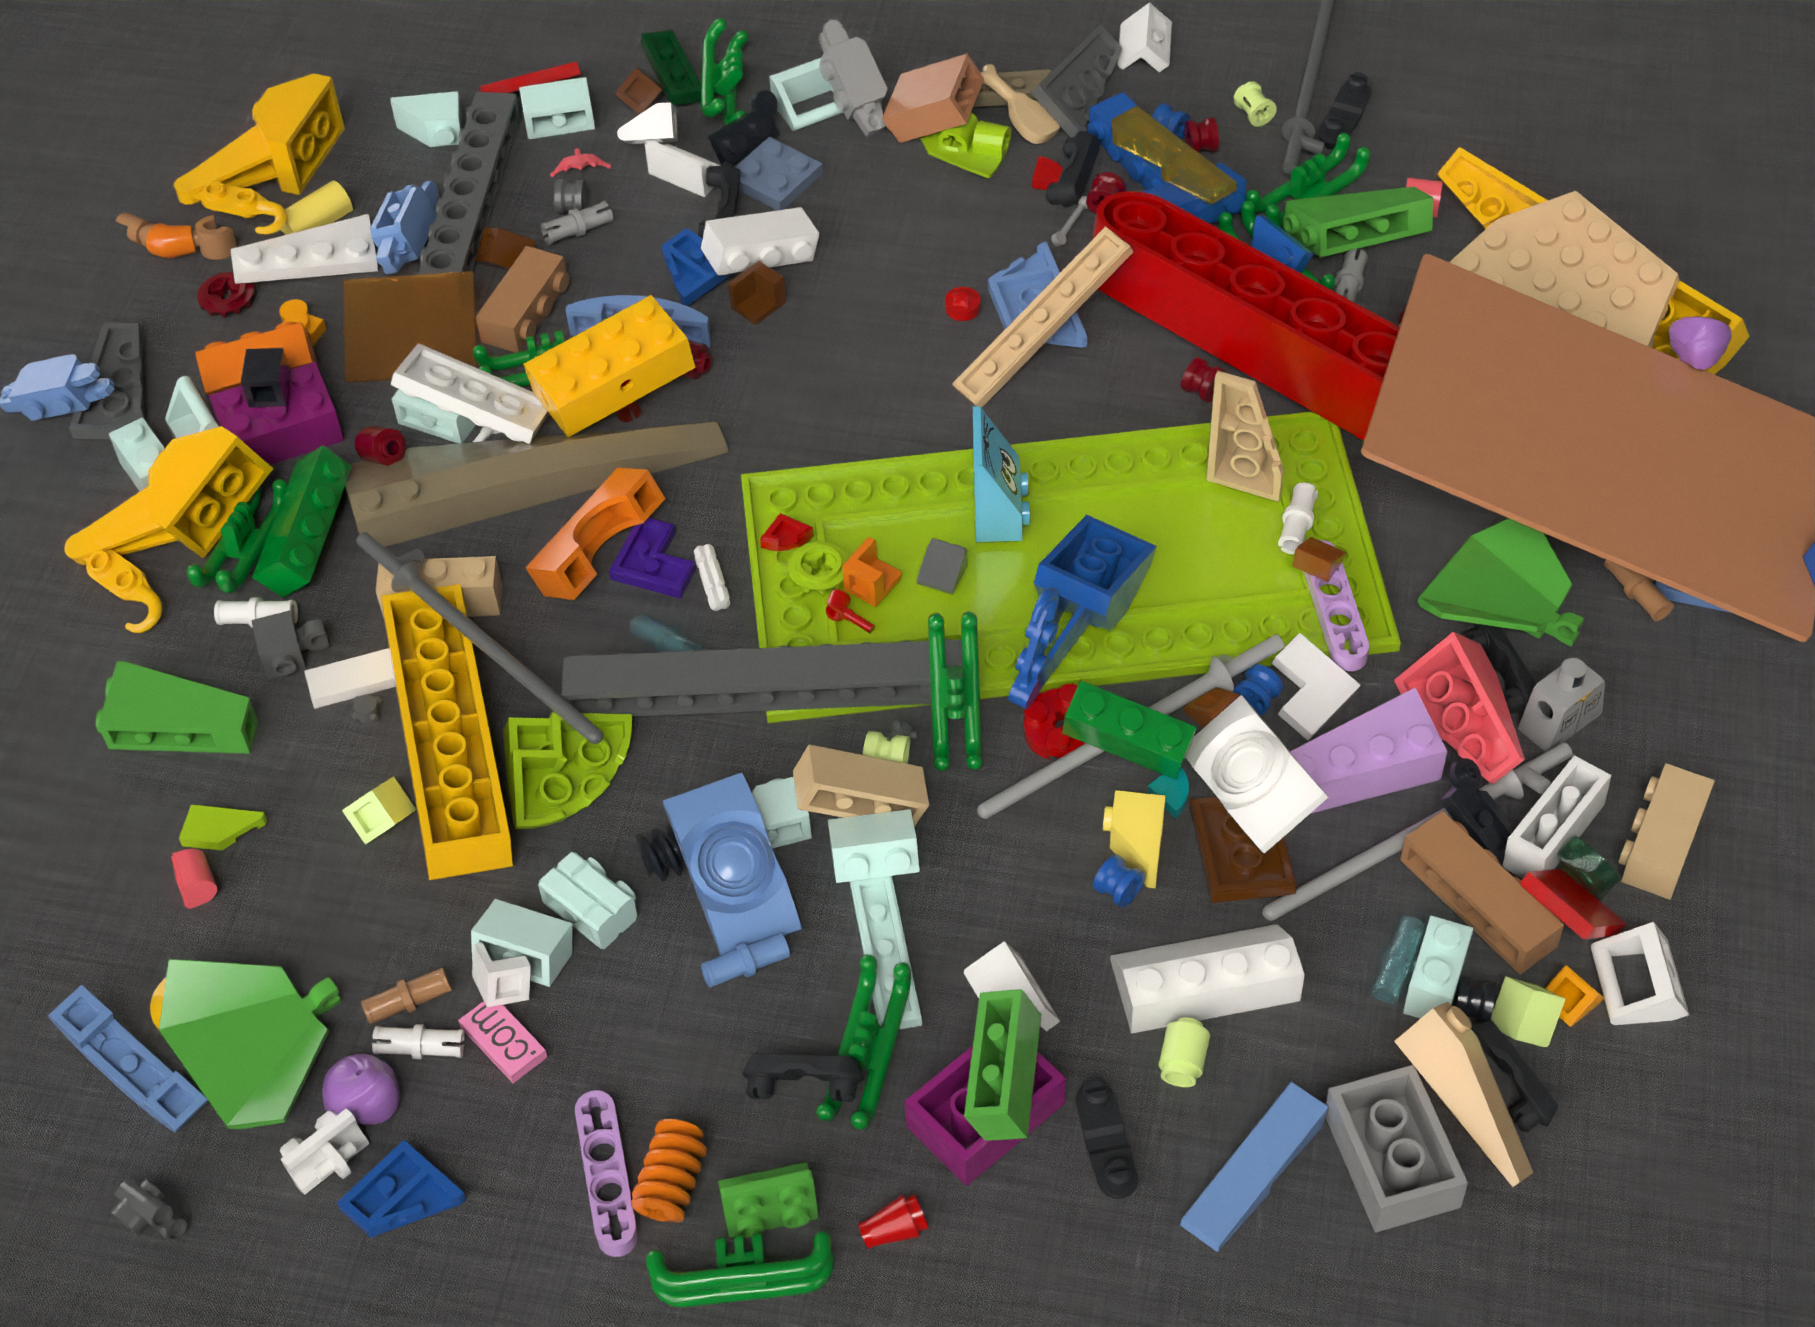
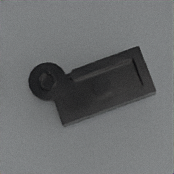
(747, 131)
(1476, 808)

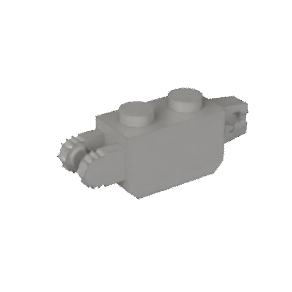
(853, 77)

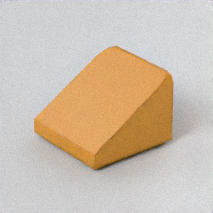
(1579, 995)

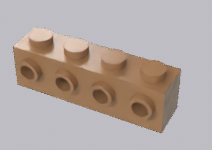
(1481, 892)

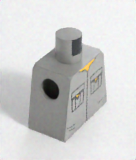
(1572, 695)

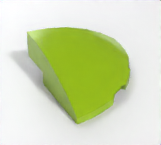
(557, 769)

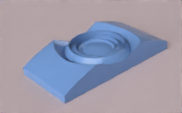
(732, 863)

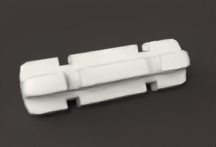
(712, 577)

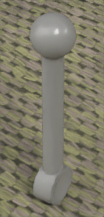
(1059, 238)

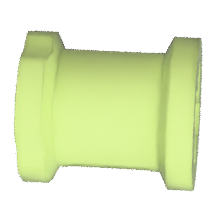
(1254, 103)

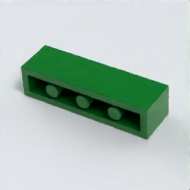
(302, 522)

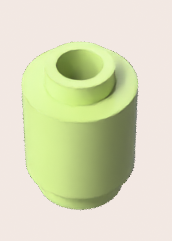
(1184, 1052)

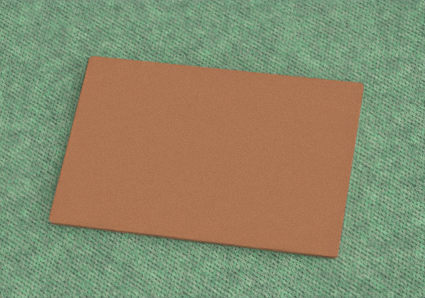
(1602, 445)

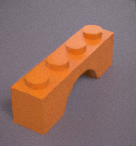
(620, 502)

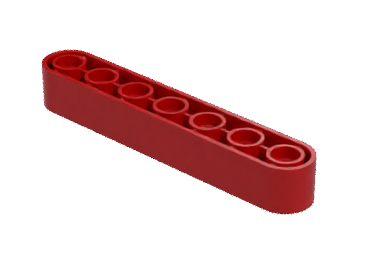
(1248, 309)

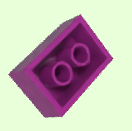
(282, 430)
(939, 1122)

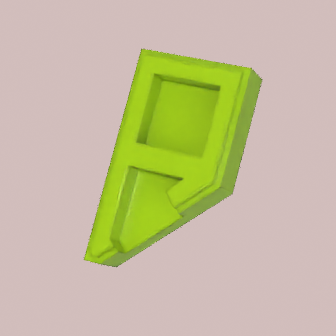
(217, 827)

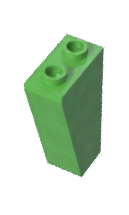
(1358, 219)
(173, 714)

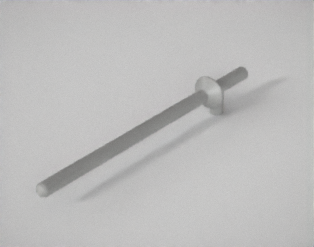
(1219, 675)
(1508, 785)

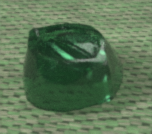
(1587, 867)

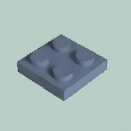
(777, 174)

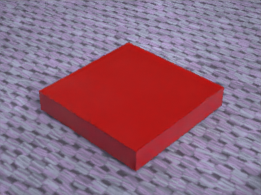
(1572, 903)

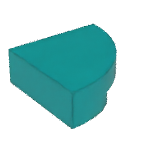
(1174, 790)

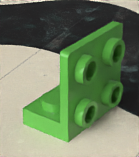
(769, 1200)

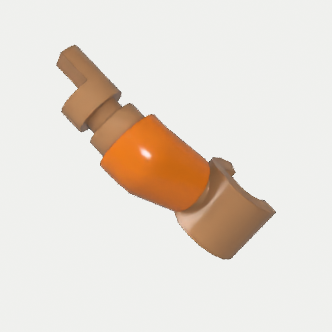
(180, 240)

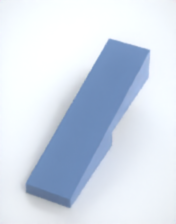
(1255, 1166)

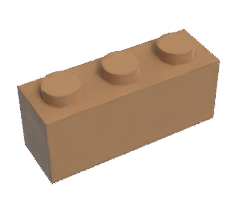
(522, 299)

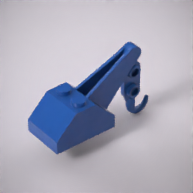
(1086, 574)

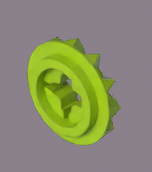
(811, 557)

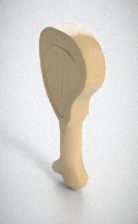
(1025, 113)

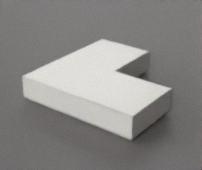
(1322, 685)

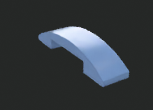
(592, 311)
(126, 1061)

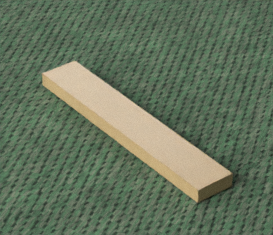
(1042, 317)

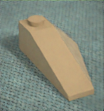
(1241, 440)
(1459, 1073)

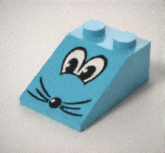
(997, 484)

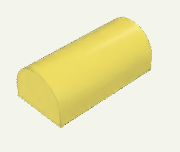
(318, 208)

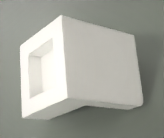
(500, 980)

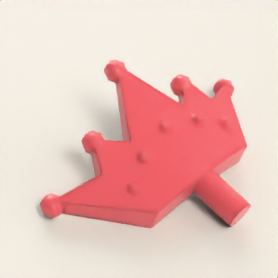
(579, 161)

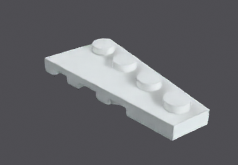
(314, 252)

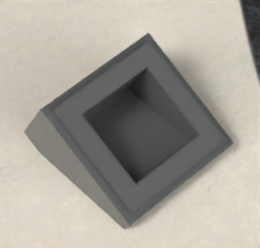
(942, 566)

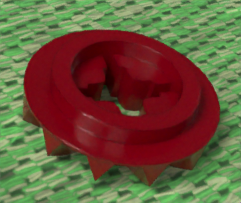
(214, 289)

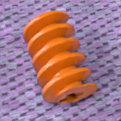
(668, 1171)

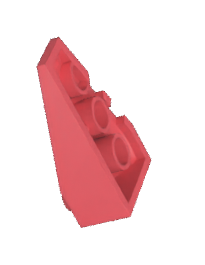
(1466, 704)

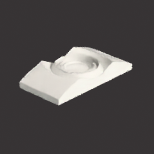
(1254, 774)

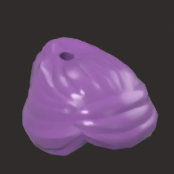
(1699, 340)
(363, 1087)

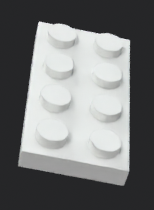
(471, 393)

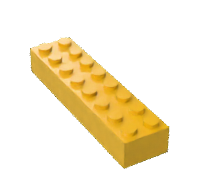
(446, 738)

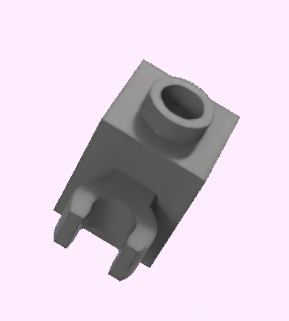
(282, 644)

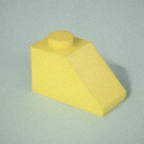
(1137, 830)

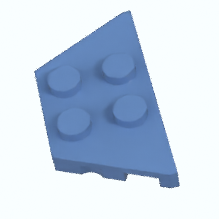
(1021, 283)

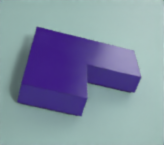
(646, 565)

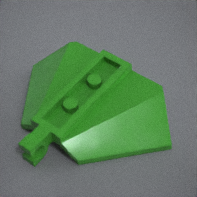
(1505, 581)
(244, 1035)

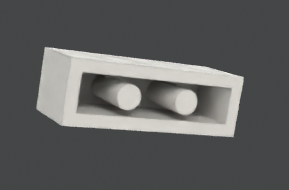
(767, 237)
(1557, 817)

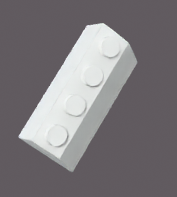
(1208, 977)

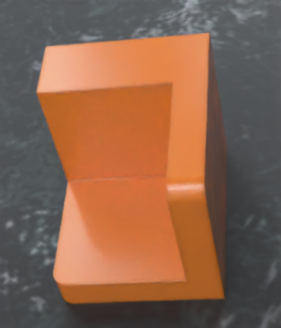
(868, 576)

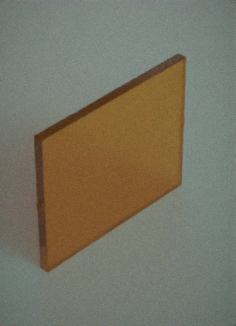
(397, 312)

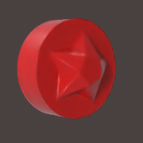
(962, 303)

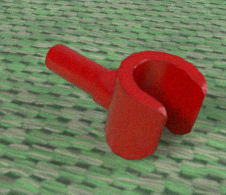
(838, 609)

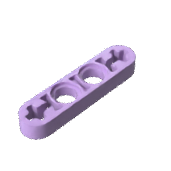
(1335, 635)
(604, 1172)

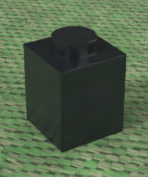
(265, 377)

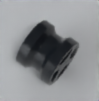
(1476, 998)

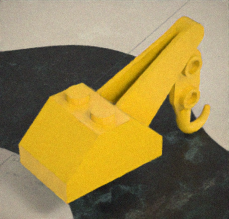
(289, 142)
(187, 500)

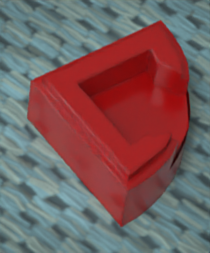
(1045, 172)
(786, 534)

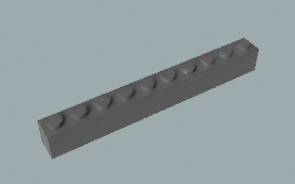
(753, 678)

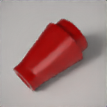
(894, 1222)

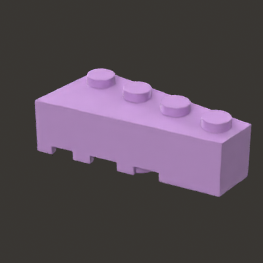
(1375, 753)

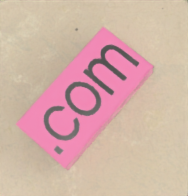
(503, 1040)

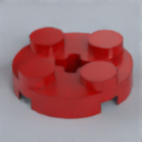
(1041, 721)

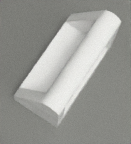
(654, 124)
(1669, 999)

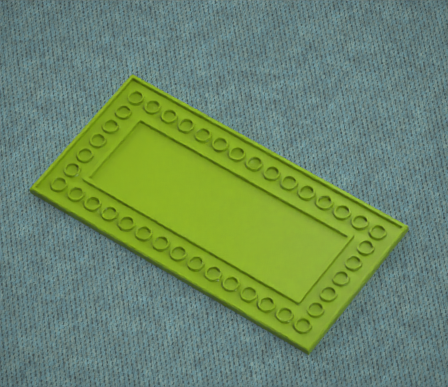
(1208, 592)

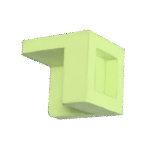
(379, 810)
(1527, 1011)

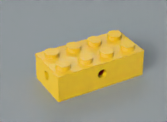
(609, 365)

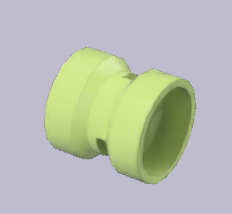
(880, 747)

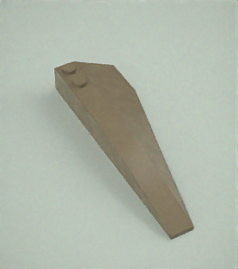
(480, 480)

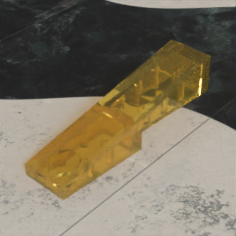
(1178, 161)

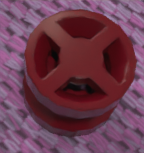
(1202, 134)
(1103, 186)
(1200, 379)

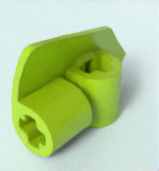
(971, 146)

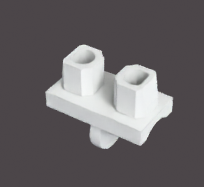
(324, 1151)

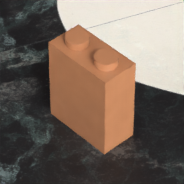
(933, 98)

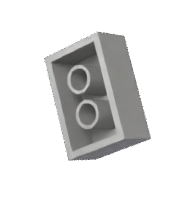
(1395, 1148)

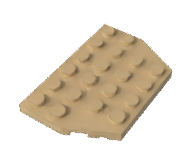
(1578, 263)

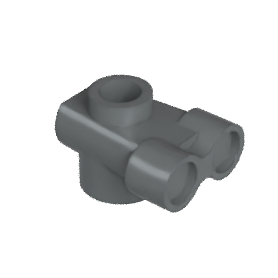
(144, 1205)

